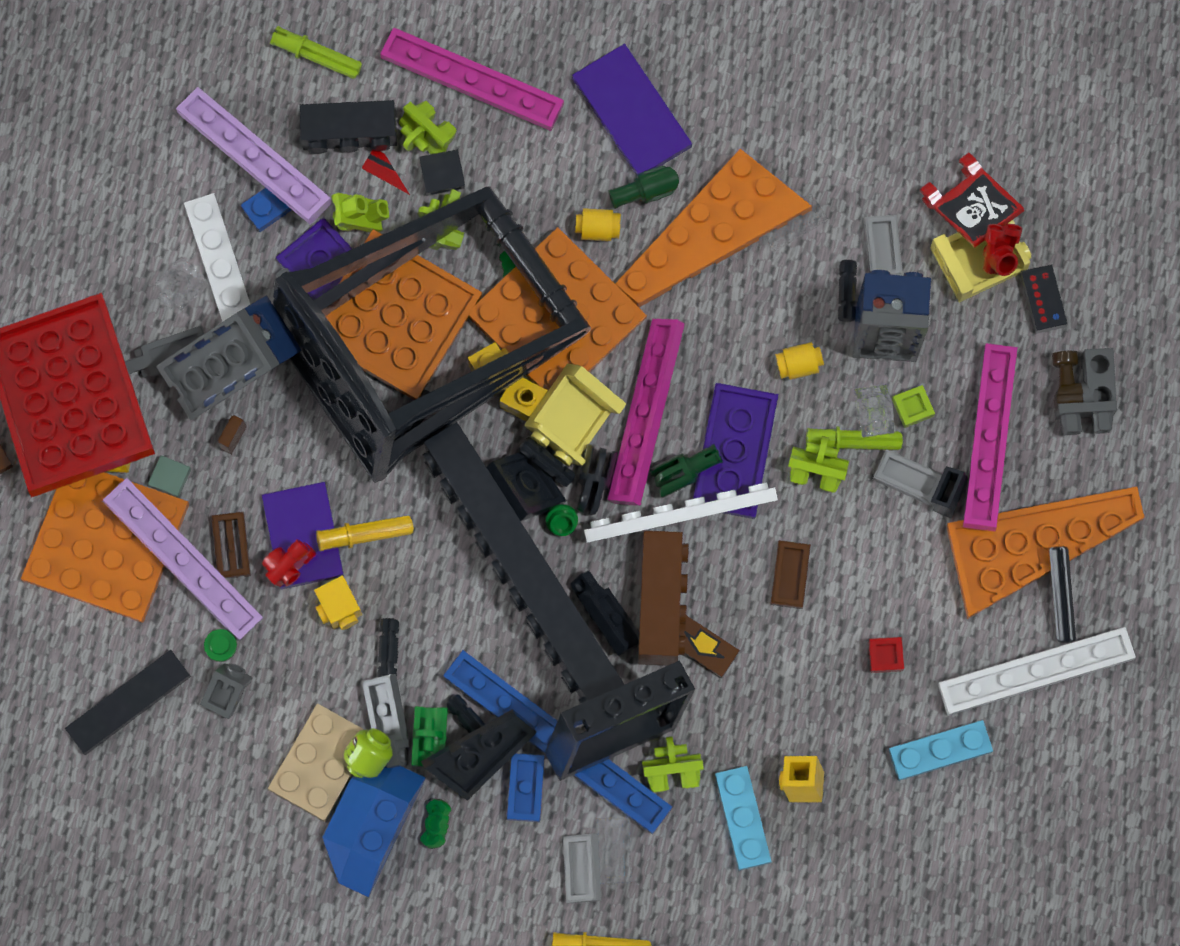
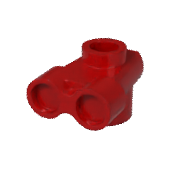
(999, 248)
(284, 566)

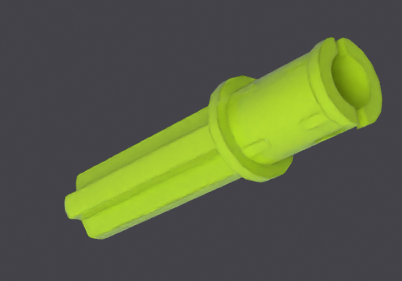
(315, 52)
(853, 439)

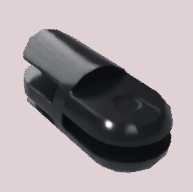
(594, 479)

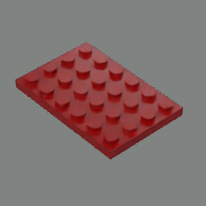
(69, 396)

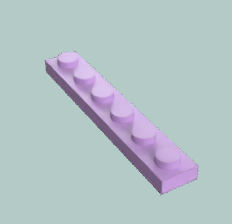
(254, 155)
(182, 559)

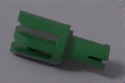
(647, 187)
(683, 470)

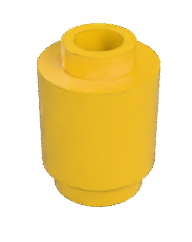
(598, 224)
(799, 361)

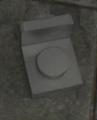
(226, 689)

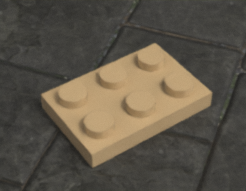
(315, 766)

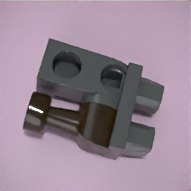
(1089, 399)

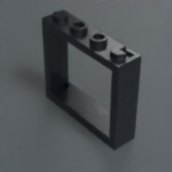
(619, 720)

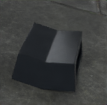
(442, 172)
(947, 509)

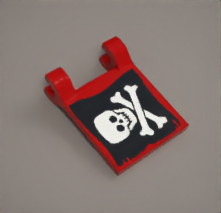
(973, 202)

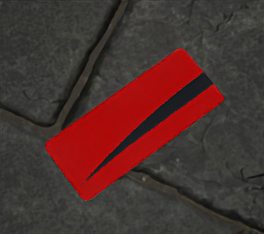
(380, 166)

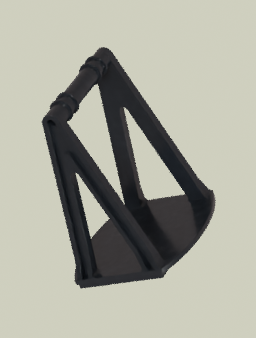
(338, 378)

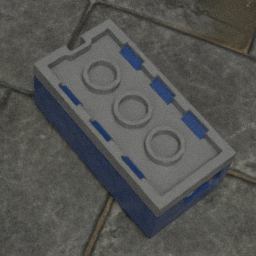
(891, 316)
(229, 357)

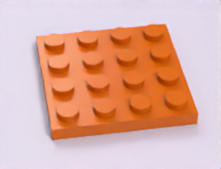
(514, 318)
(405, 322)
(93, 554)

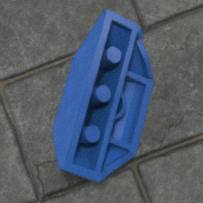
(369, 825)

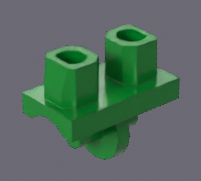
(428, 733)

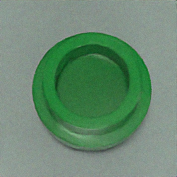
(561, 520)
(220, 645)

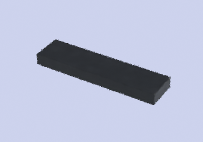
(127, 702)

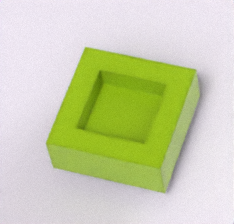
(913, 406)

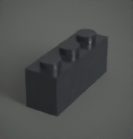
(348, 126)

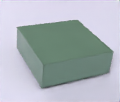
(169, 476)

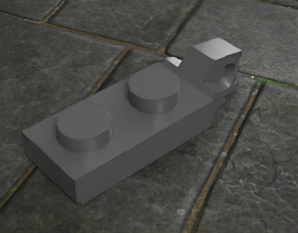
(156, 352)
(387, 715)

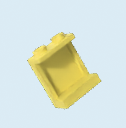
(964, 264)
(572, 413)

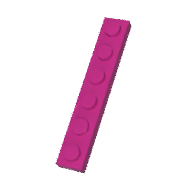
(472, 79)
(646, 412)
(990, 437)

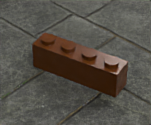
(661, 597)

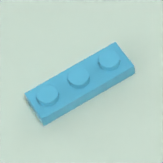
(940, 750)
(743, 818)

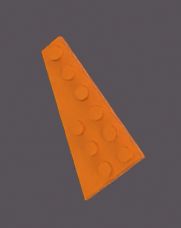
(720, 221)
(1017, 553)

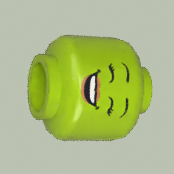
(368, 753)

